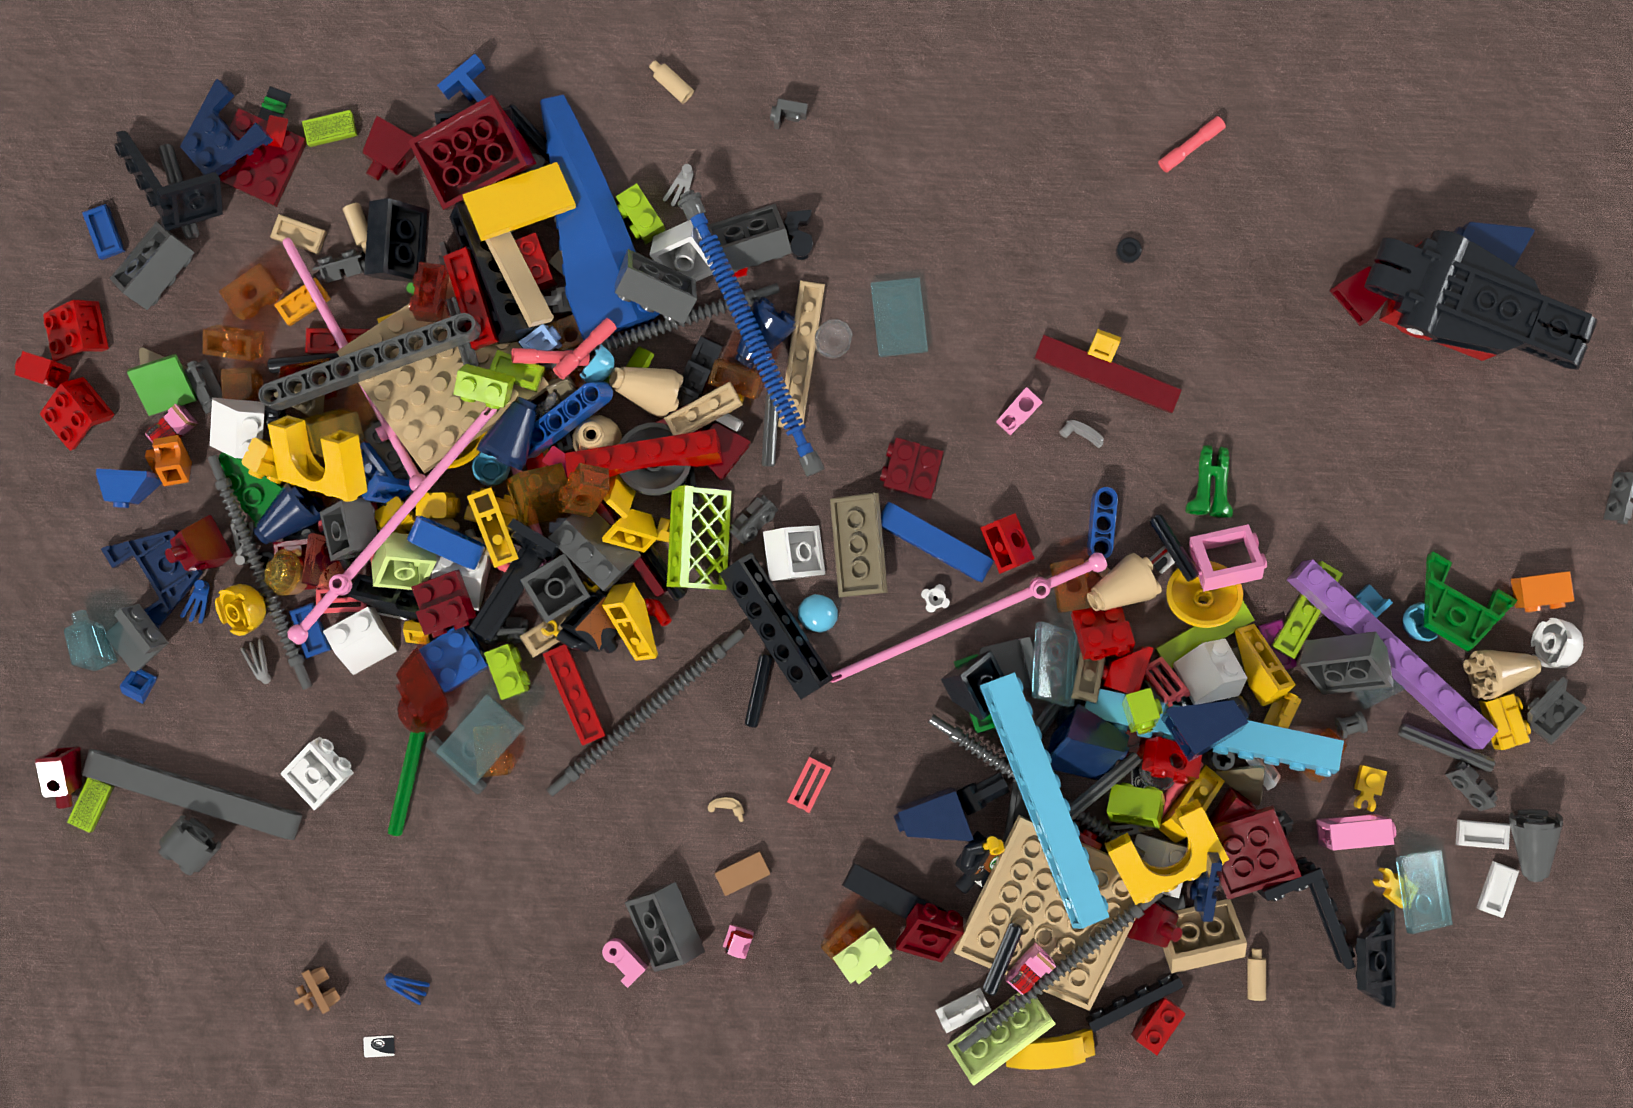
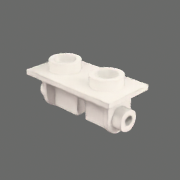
(963, 1010)

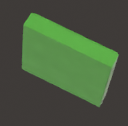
(162, 384)

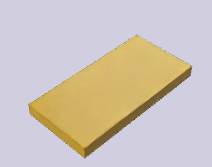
(519, 201)

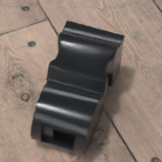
(801, 242)

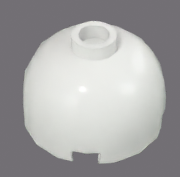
(1557, 643)

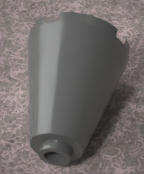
(1535, 841)

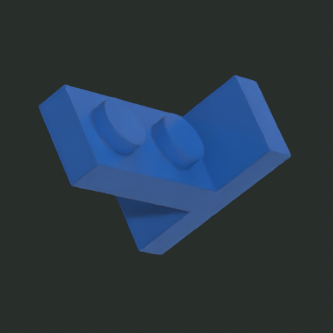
(462, 81)
(380, 481)

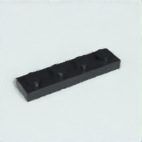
(1124, 1006)

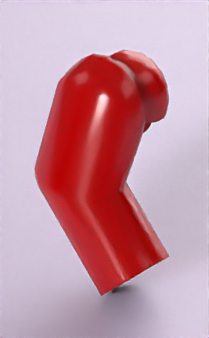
(656, 609)

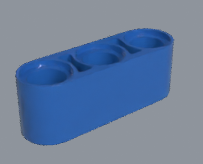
(1109, 513)
(446, 542)

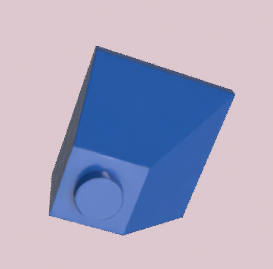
(126, 486)

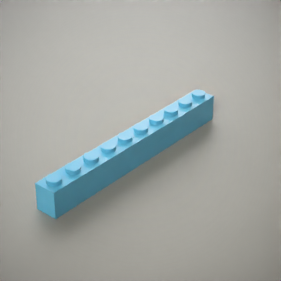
(1255, 740)
(1045, 801)

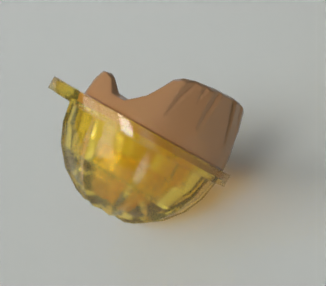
(284, 573)

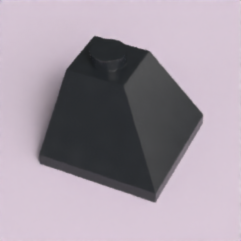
(965, 681)

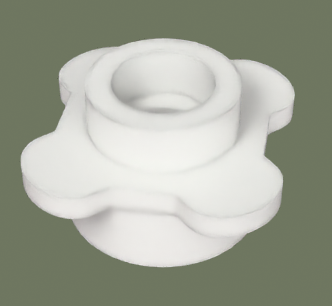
(939, 592)

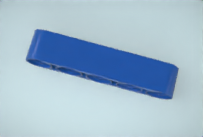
(569, 414)
(935, 542)

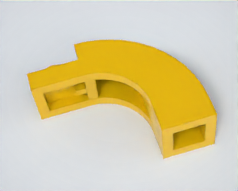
(1055, 1051)

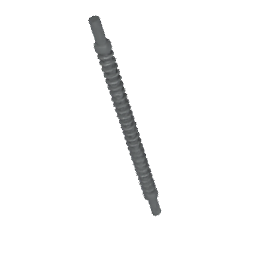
(664, 325)
(224, 484)
(956, 735)
(573, 773)
(984, 1029)

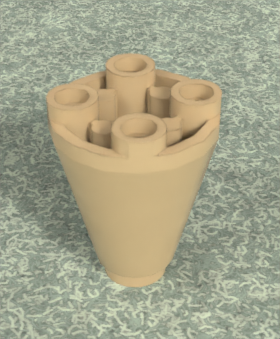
(649, 388)
(606, 433)
(1125, 584)
(1498, 672)

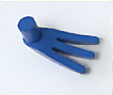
(200, 593)
(399, 983)

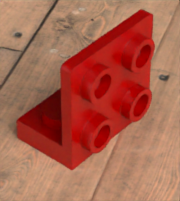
(75, 328)
(74, 411)

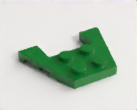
(1454, 614)

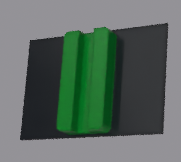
(274, 103)

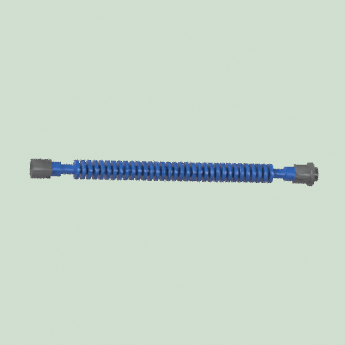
(695, 212)

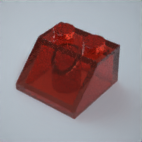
(421, 688)

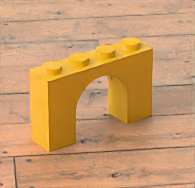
(296, 464)
(1147, 880)

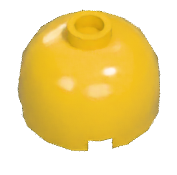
(241, 608)

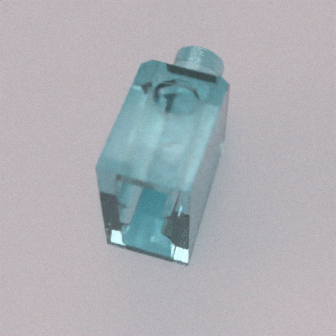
(88, 643)

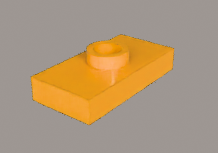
(299, 303)

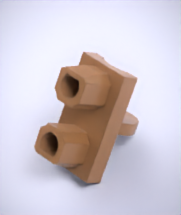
(323, 1000)

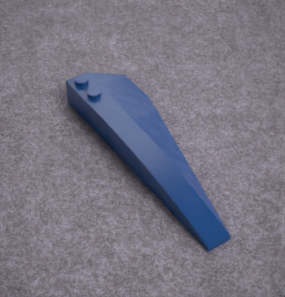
(592, 233)

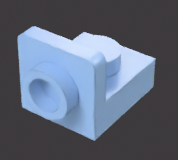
(542, 339)

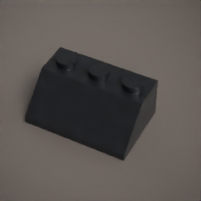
(395, 240)

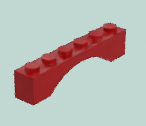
(686, 449)

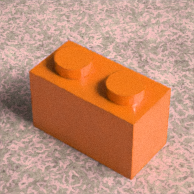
(1544, 589)

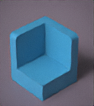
(1372, 600)

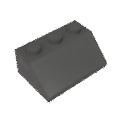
(752, 237)
(152, 266)
(655, 287)
(582, 542)
(1347, 663)
(665, 927)

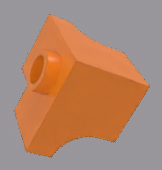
(169, 460)

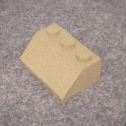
(1206, 941)

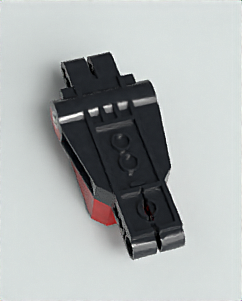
(1474, 301)

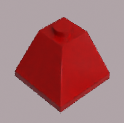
(1127, 672)

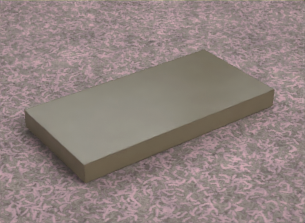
(858, 545)

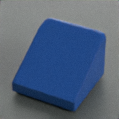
(138, 685)

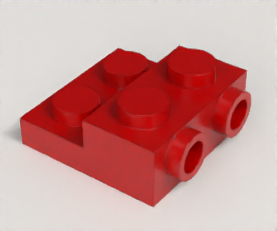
(1102, 633)

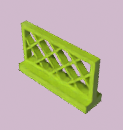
(682, 537)

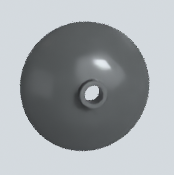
(653, 480)

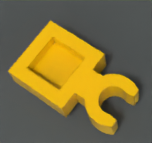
(1369, 782)
(1392, 885)

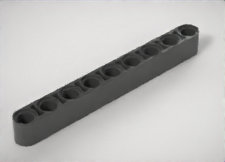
(358, 359)
(192, 794)

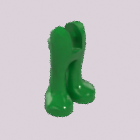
(1201, 503)

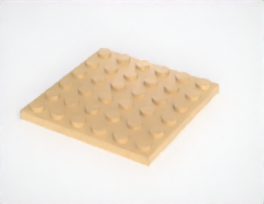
(420, 397)
(1026, 894)

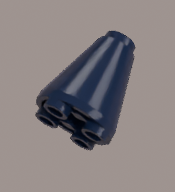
(773, 325)
(511, 434)
(289, 513)

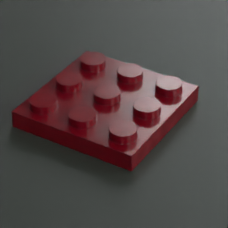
(269, 168)
(1256, 853)

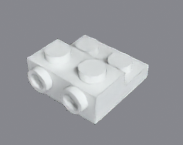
(317, 772)

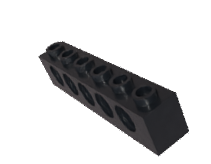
(502, 306)
(776, 626)

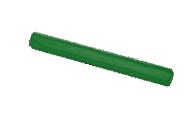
(406, 783)

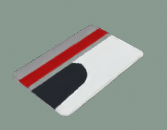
(1162, 560)

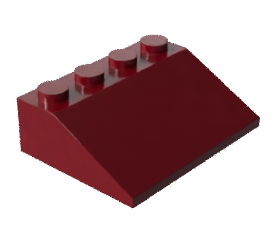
(471, 151)

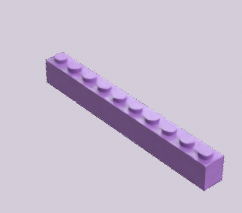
(1405, 665)

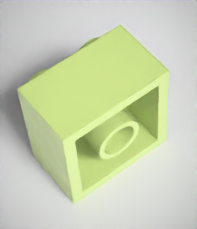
(401, 563)

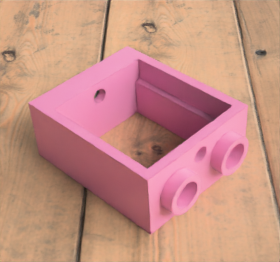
(1230, 576)
(1355, 831)

